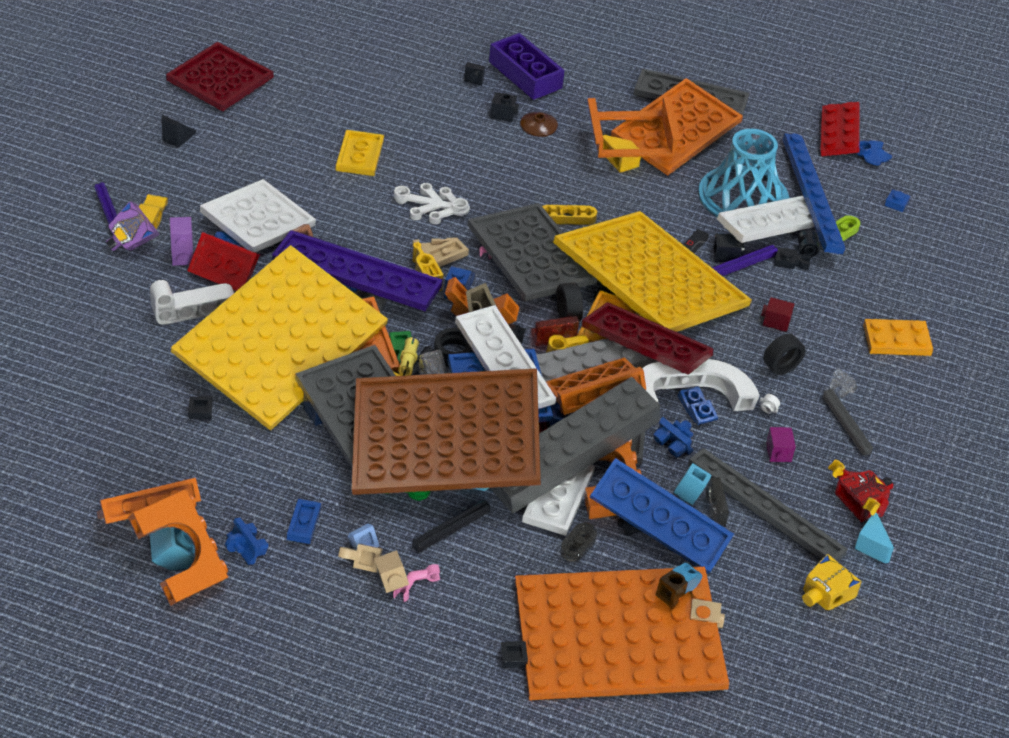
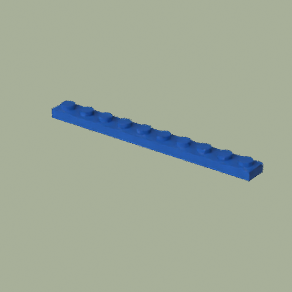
(813, 194)

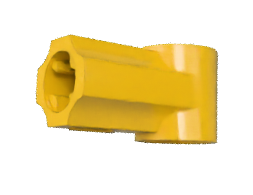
(558, 342)

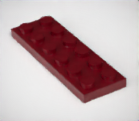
(647, 338)

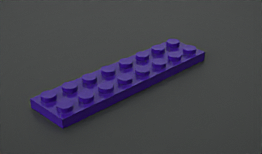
(365, 271)

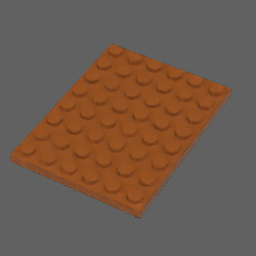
(446, 432)

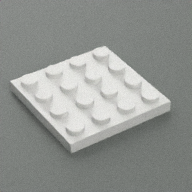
(256, 215)

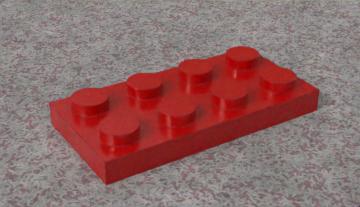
(840, 129)

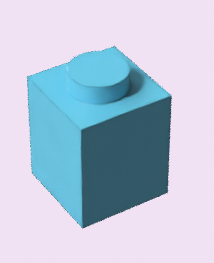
(692, 484)

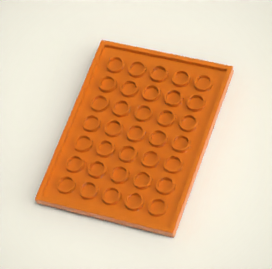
(615, 636)

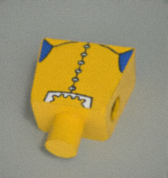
(830, 585)

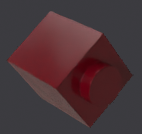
(777, 314)

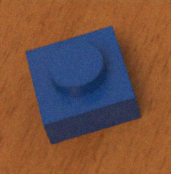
(897, 200)

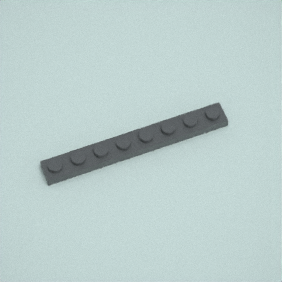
(769, 507)

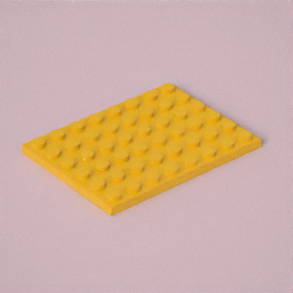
(652, 271)
(274, 328)

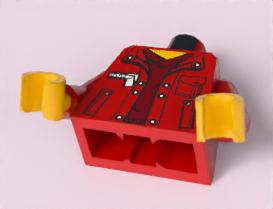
(861, 491)

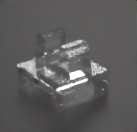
(843, 380)

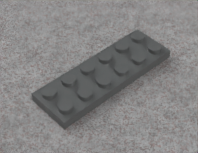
(654, 84)

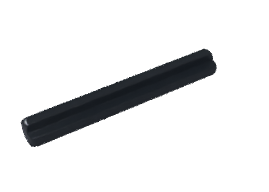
(451, 526)

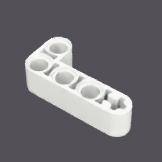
(187, 304)

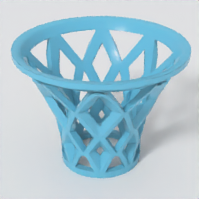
(767, 168)

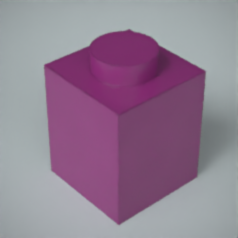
(780, 444)

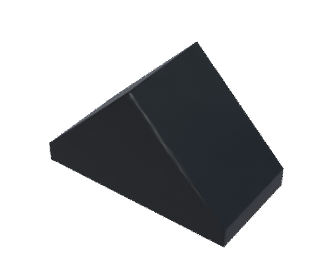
(175, 132)

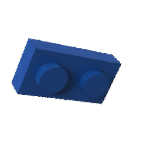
(304, 521)

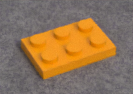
(898, 337)

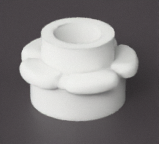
(769, 403)

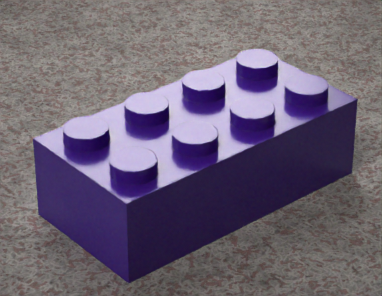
(526, 66)

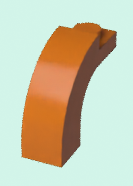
(457, 294)

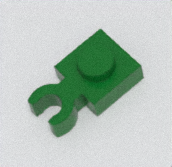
(398, 341)

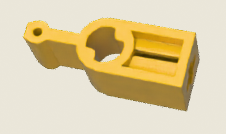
(153, 208)
(426, 263)

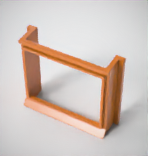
(669, 124)

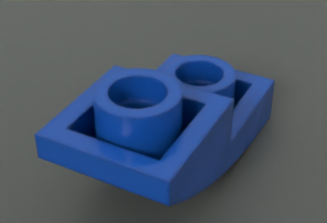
(696, 406)

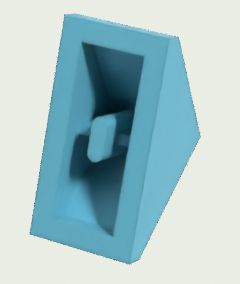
(874, 540)

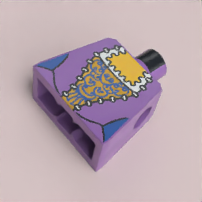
(131, 228)

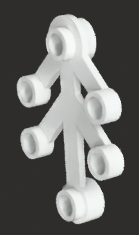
(455, 206)

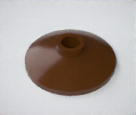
(538, 124)

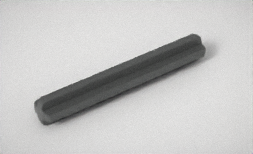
(847, 422)

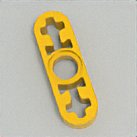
(581, 214)

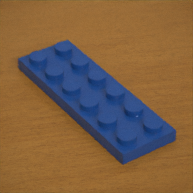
(661, 515)

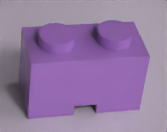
(181, 240)

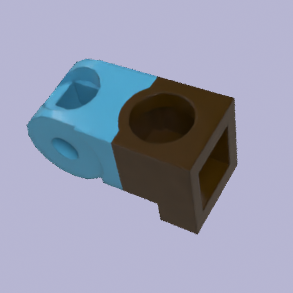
(677, 583)

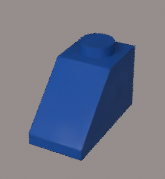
(464, 276)

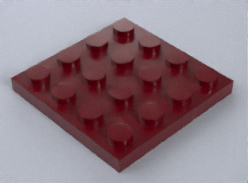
(219, 76)

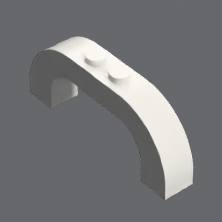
(712, 373)

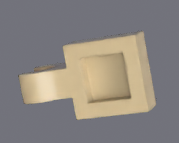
(362, 557)

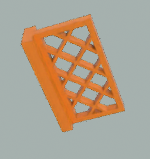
(584, 391)
(122, 506)

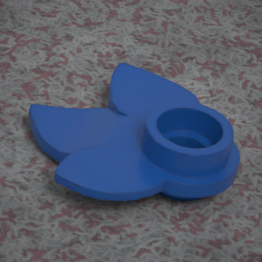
(873, 152)

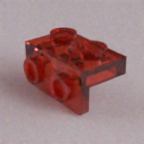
(545, 329)

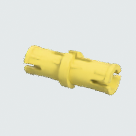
(408, 356)

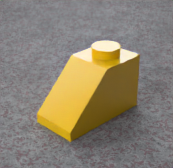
(621, 163)

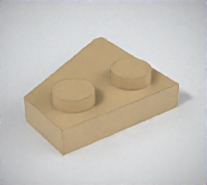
(444, 250)

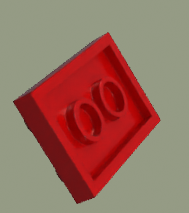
(222, 261)

